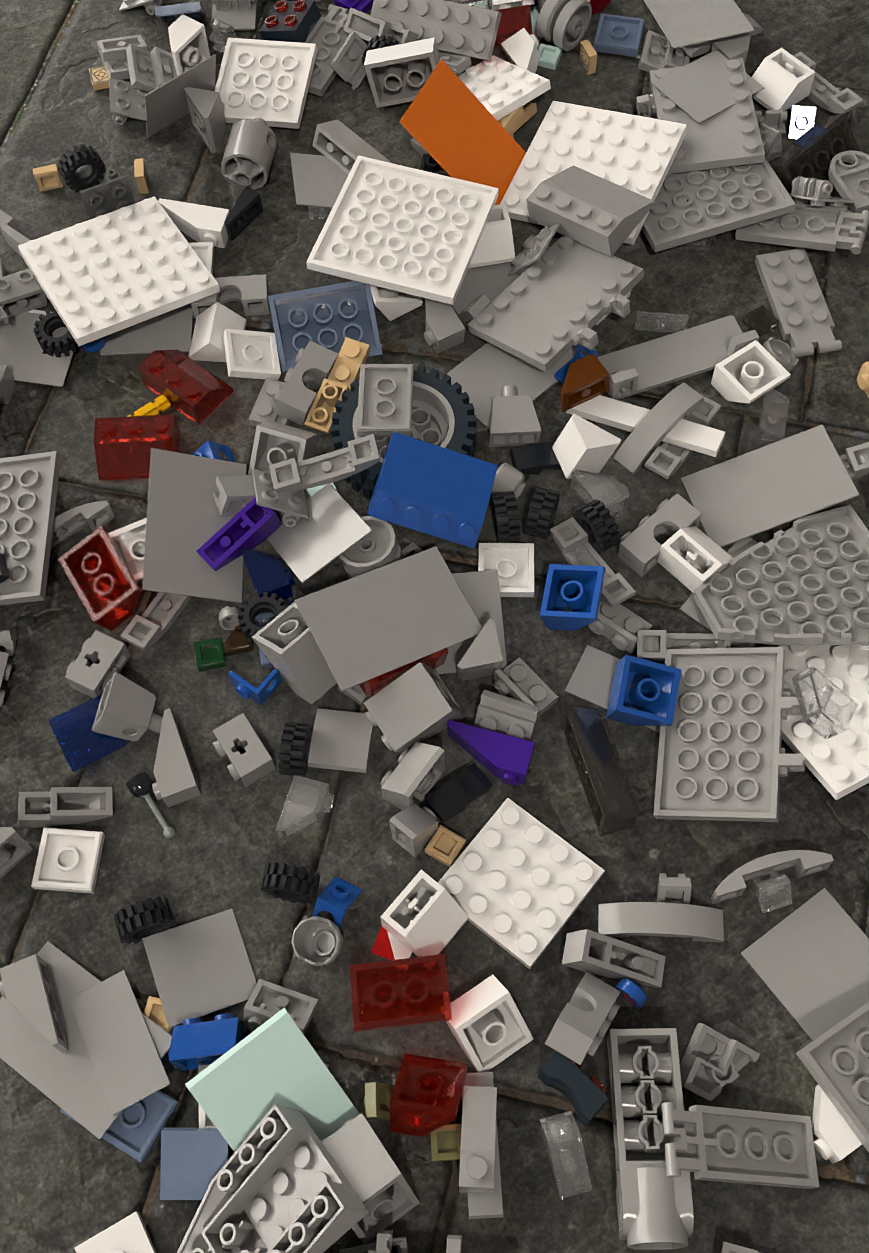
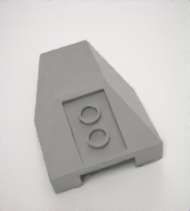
(275, 1194)

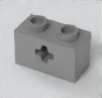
(97, 664)
(239, 735)

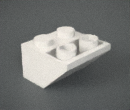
(784, 80)
(496, 241)
(692, 557)
(424, 916)

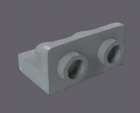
(619, 626)
(523, 684)
(271, 998)

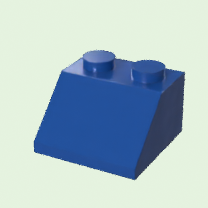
(571, 596)
(643, 692)
(204, 1042)

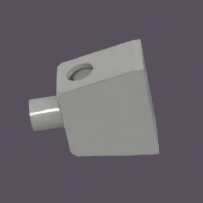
(513, 420)
(126, 710)

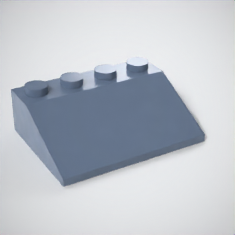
(324, 317)

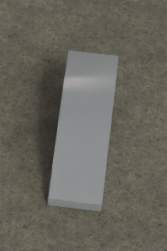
(370, 26)
(64, 806)

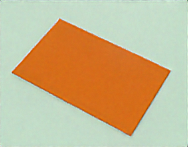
(462, 132)

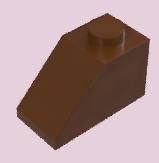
(583, 382)

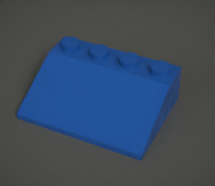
(433, 490)

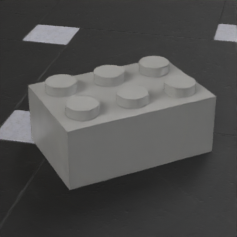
(400, 70)

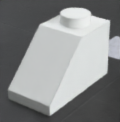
(522, 50)
(830, 1130)

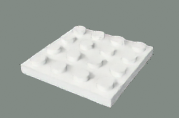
(265, 80)
(503, 85)
(520, 882)

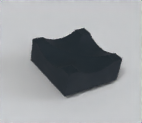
(290, 21)
(583, 1093)

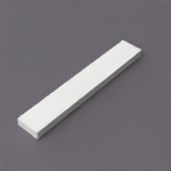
(628, 416)

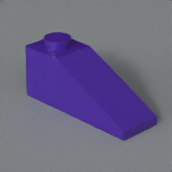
(245, 530)
(499, 753)

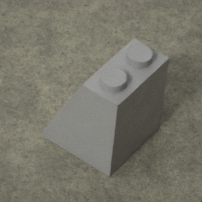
(295, 654)
(413, 708)
(371, 1175)

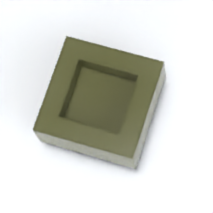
(377, 1100)
(446, 1143)

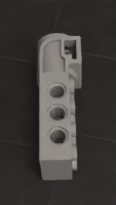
(643, 1074)

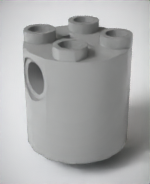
(249, 154)

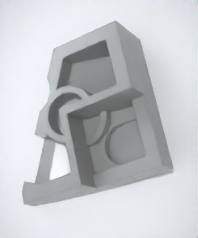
(712, 1062)

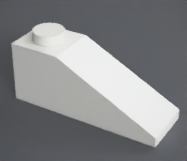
(198, 221)

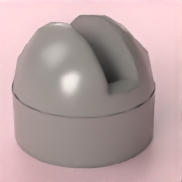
(232, 613)

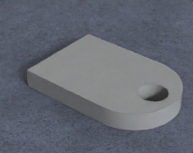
(851, 180)

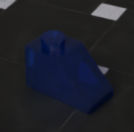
(268, 574)

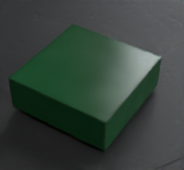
(210, 654)

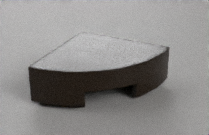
(237, 643)

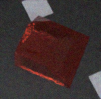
(426, 1094)

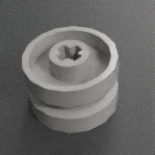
(564, 22)
(372, 551)

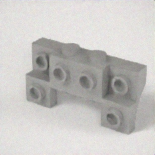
(20, 294)

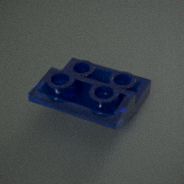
(78, 741)

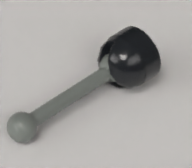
(141, 787)

